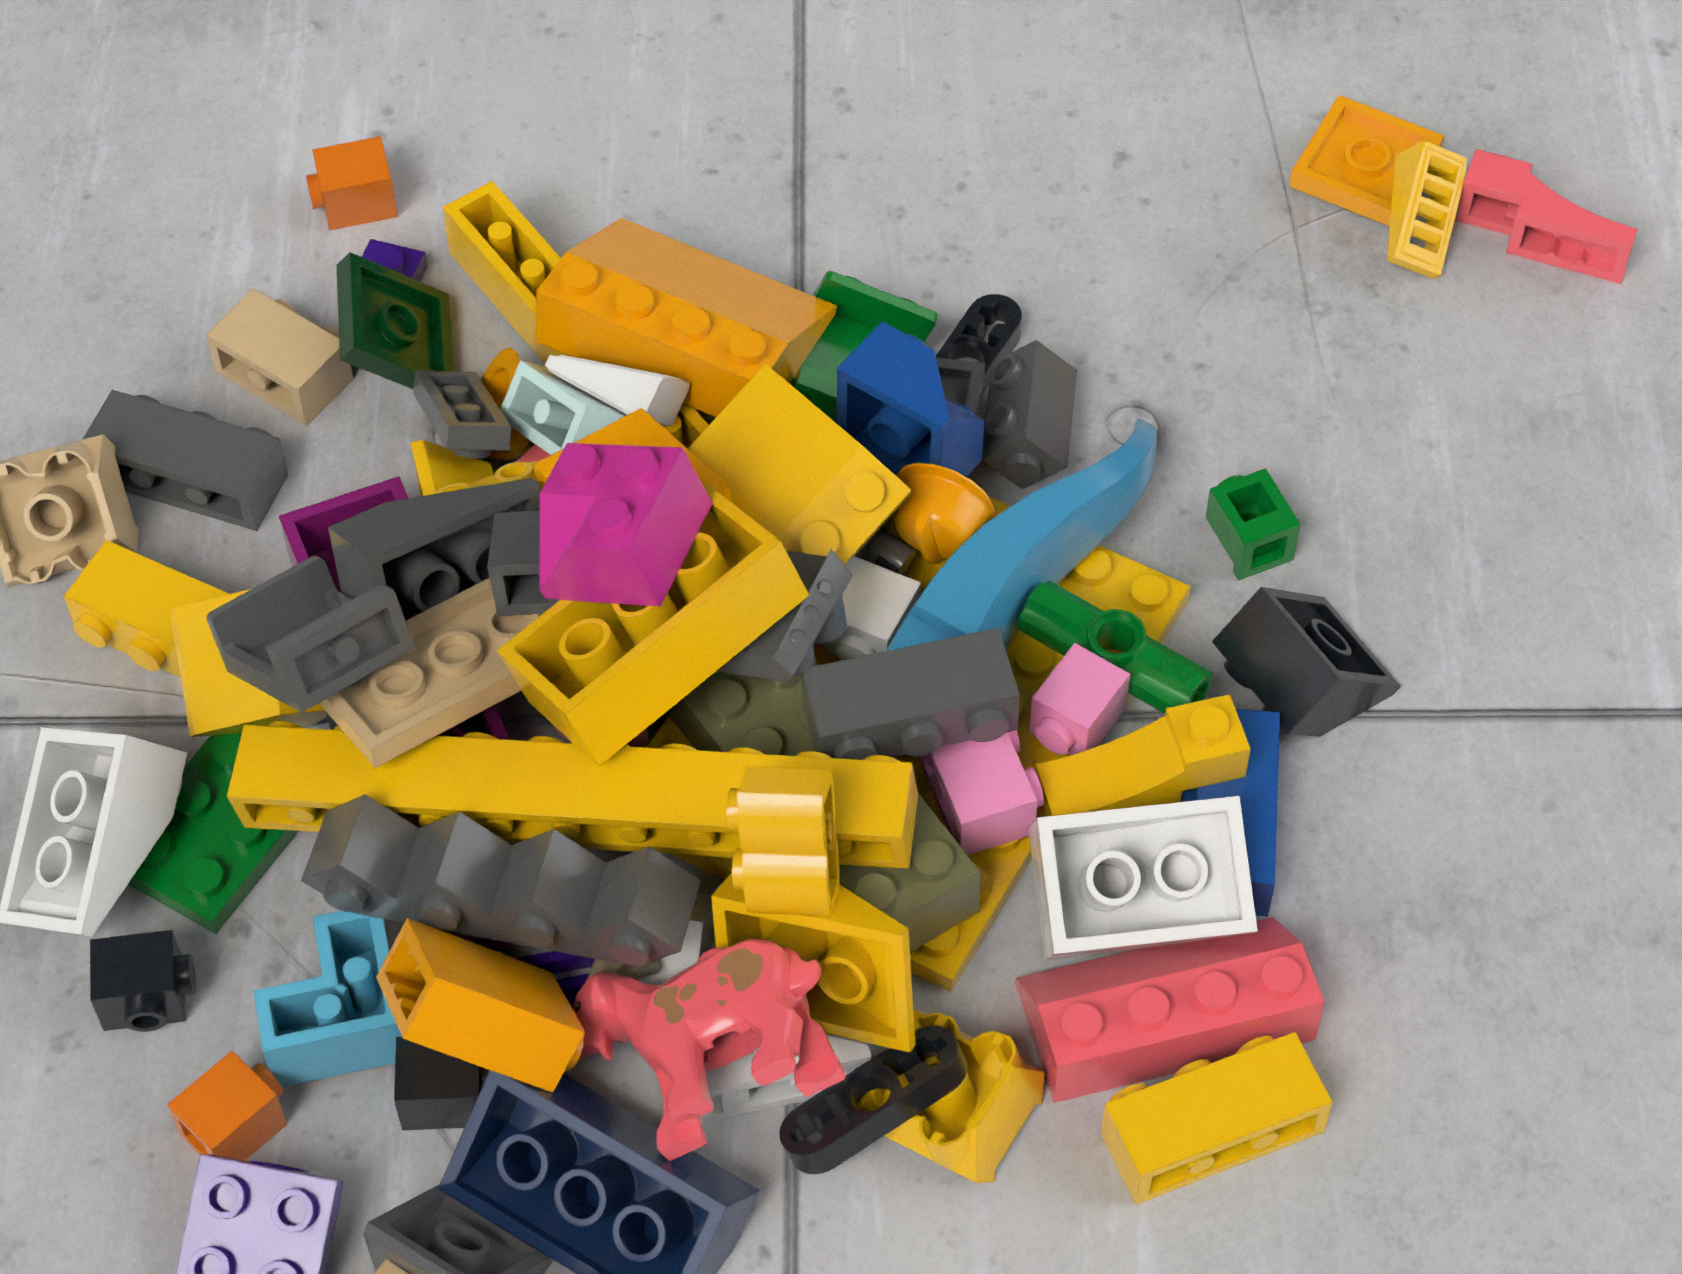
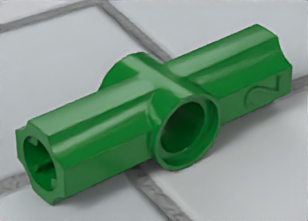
(1156, 672)

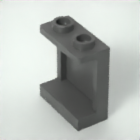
(306, 637)

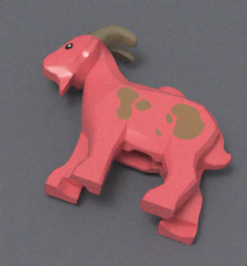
(708, 1020)

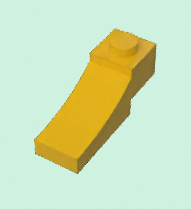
(1153, 765)

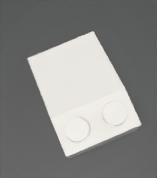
(87, 826)
(1141, 877)

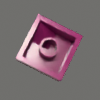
(618, 522)

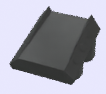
(818, 619)

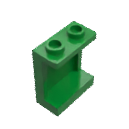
(857, 315)

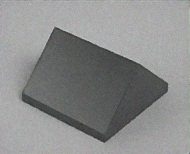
(447, 1237)

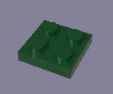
(391, 322)

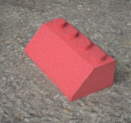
(1167, 1007)

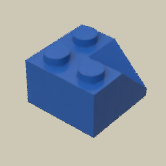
(897, 405)

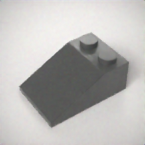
(425, 543)

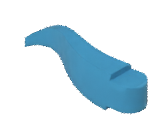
(1029, 544)

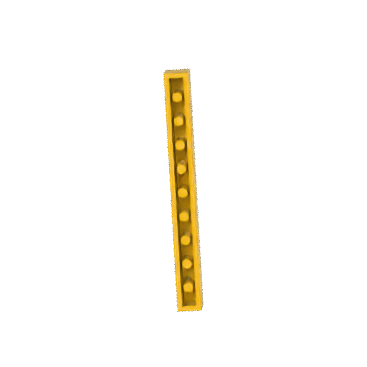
(524, 788)

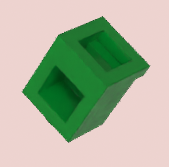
(1253, 523)

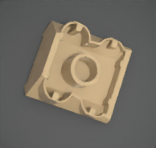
(61, 509)

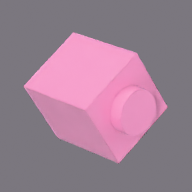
(1078, 702)

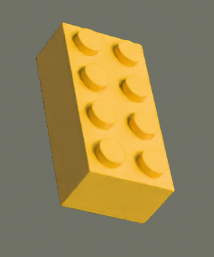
(620, 667)

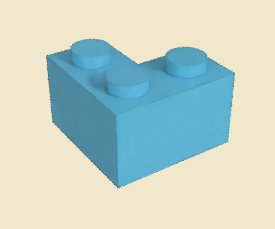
(335, 1019)

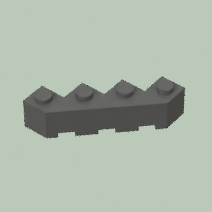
(479, 885)

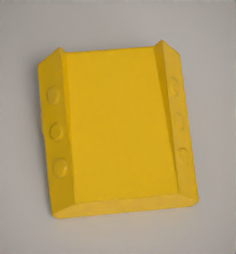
(979, 1118)

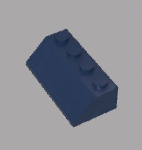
(592, 1184)

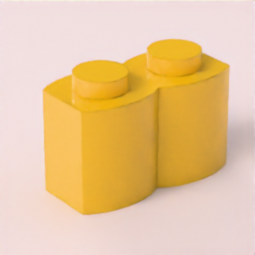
(785, 840)

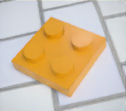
(1354, 158)

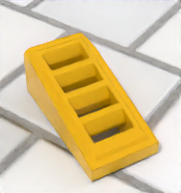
(1442, 176)

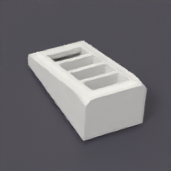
(624, 386)

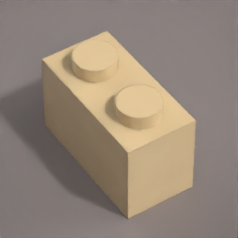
(279, 356)

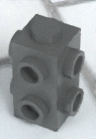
(1029, 414)

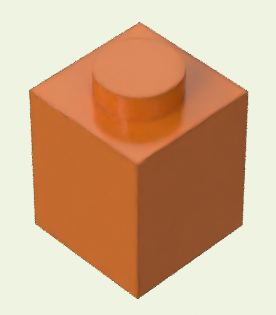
(352, 183)
(229, 1109)

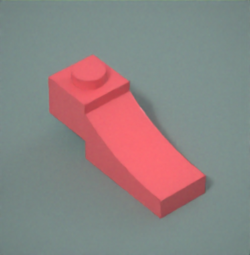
(1541, 224)

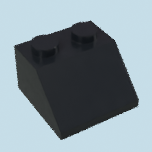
(1302, 661)

